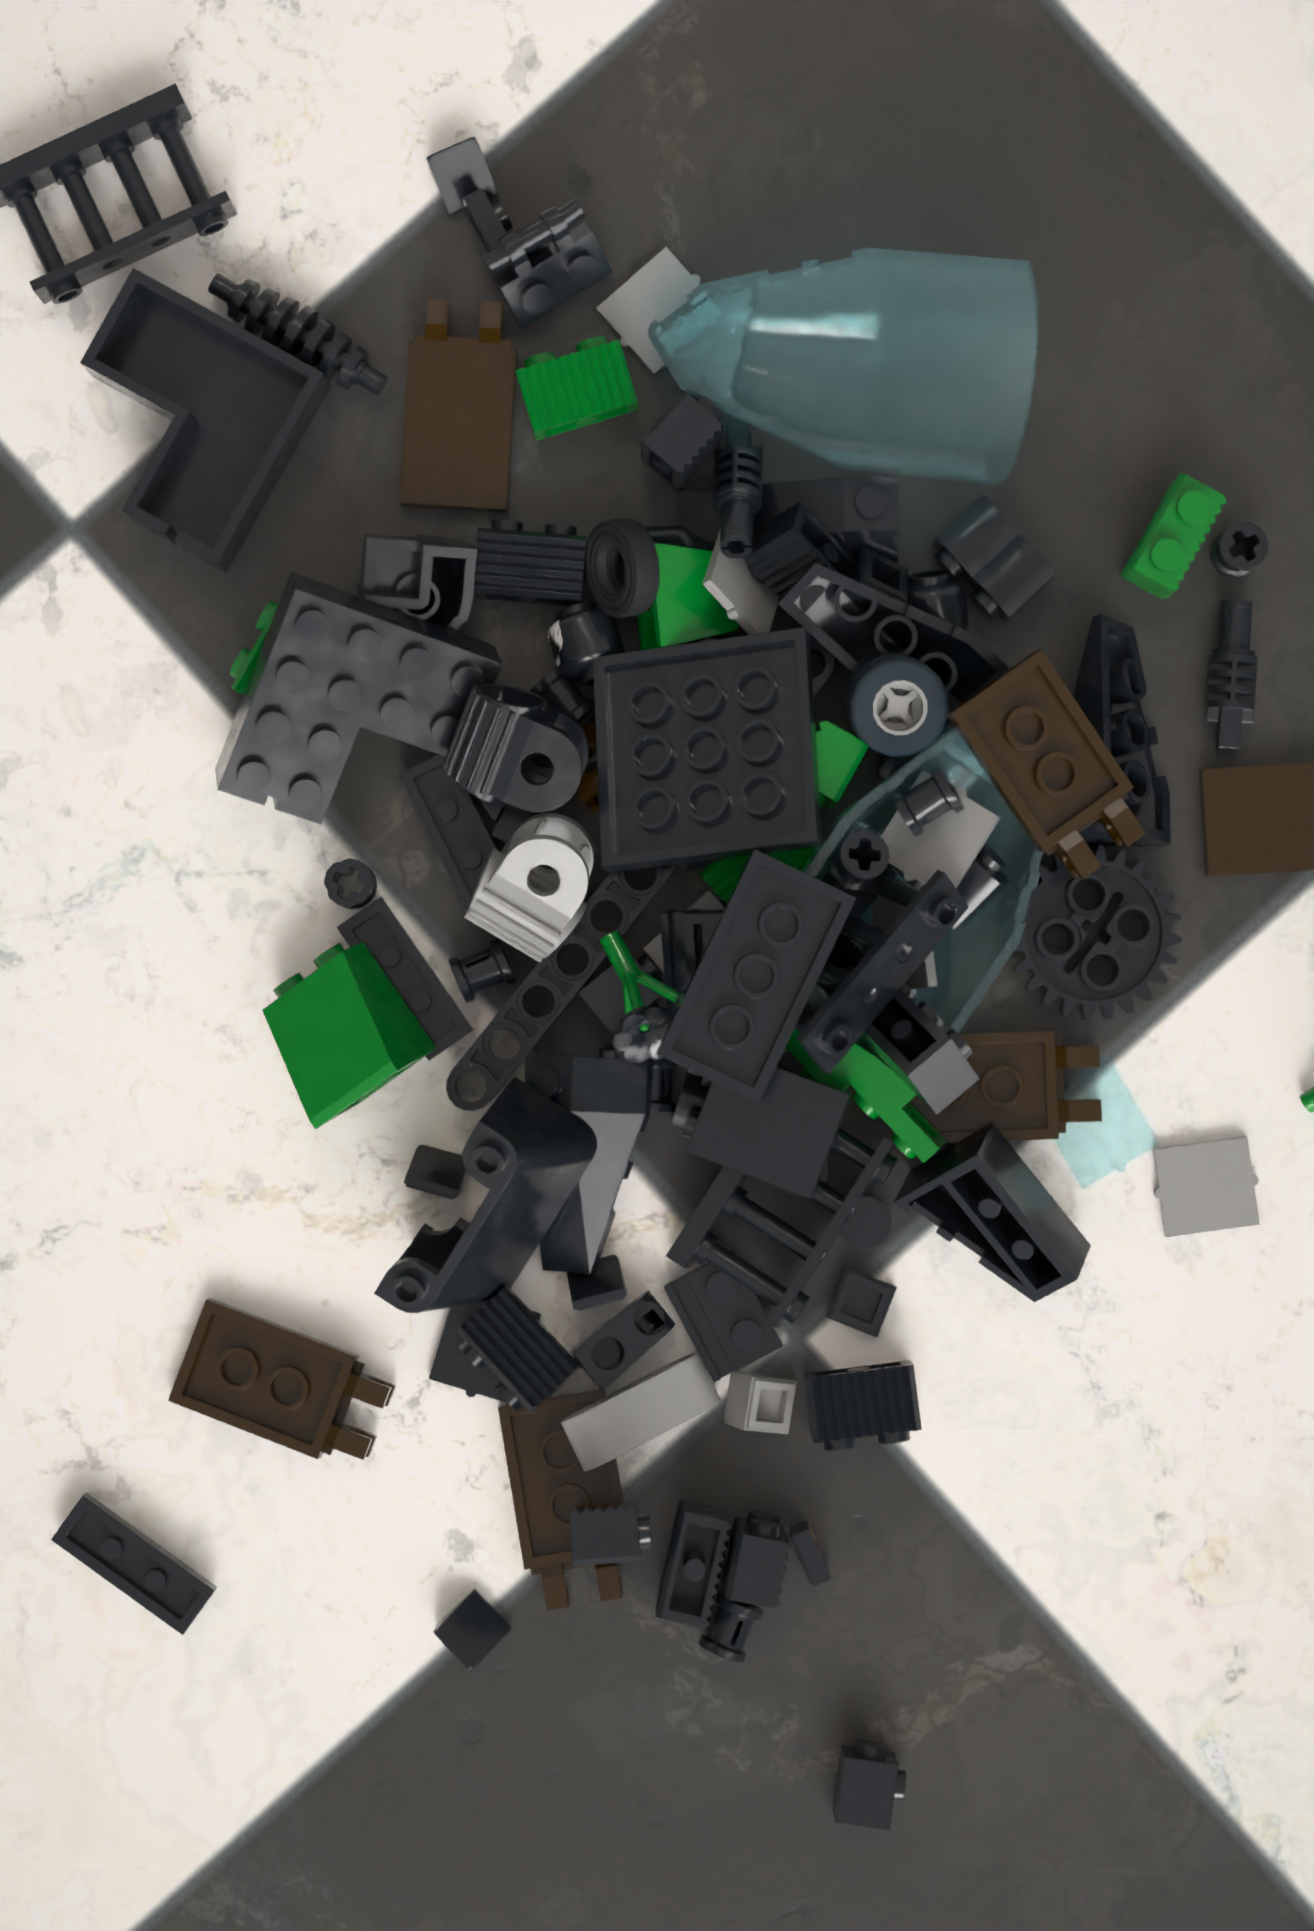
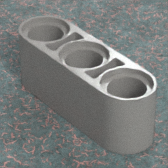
(640, 1411)

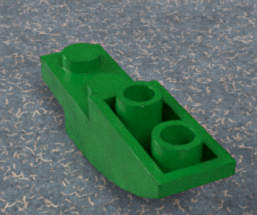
(878, 1094)

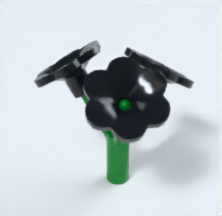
(640, 1026)

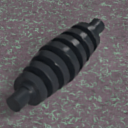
(298, 332)

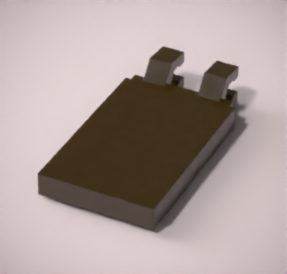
(459, 414)
(1047, 762)
(1258, 819)
(1017, 1088)
(276, 1383)
(548, 1486)

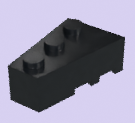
(999, 1211)

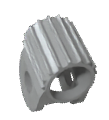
(527, 902)

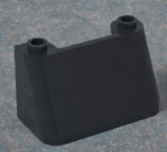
(531, 1162)

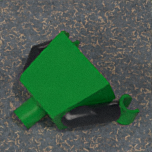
(683, 606)

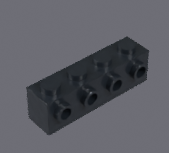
(912, 1040)

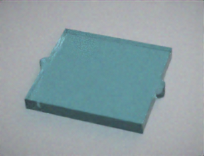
(1108, 1144)

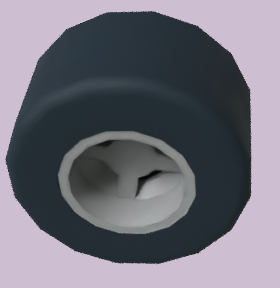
(911, 718)

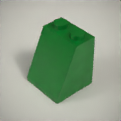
(343, 1032)

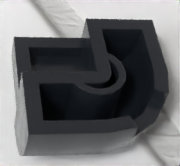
(420, 576)

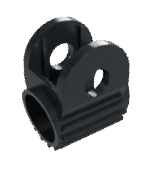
(495, 746)

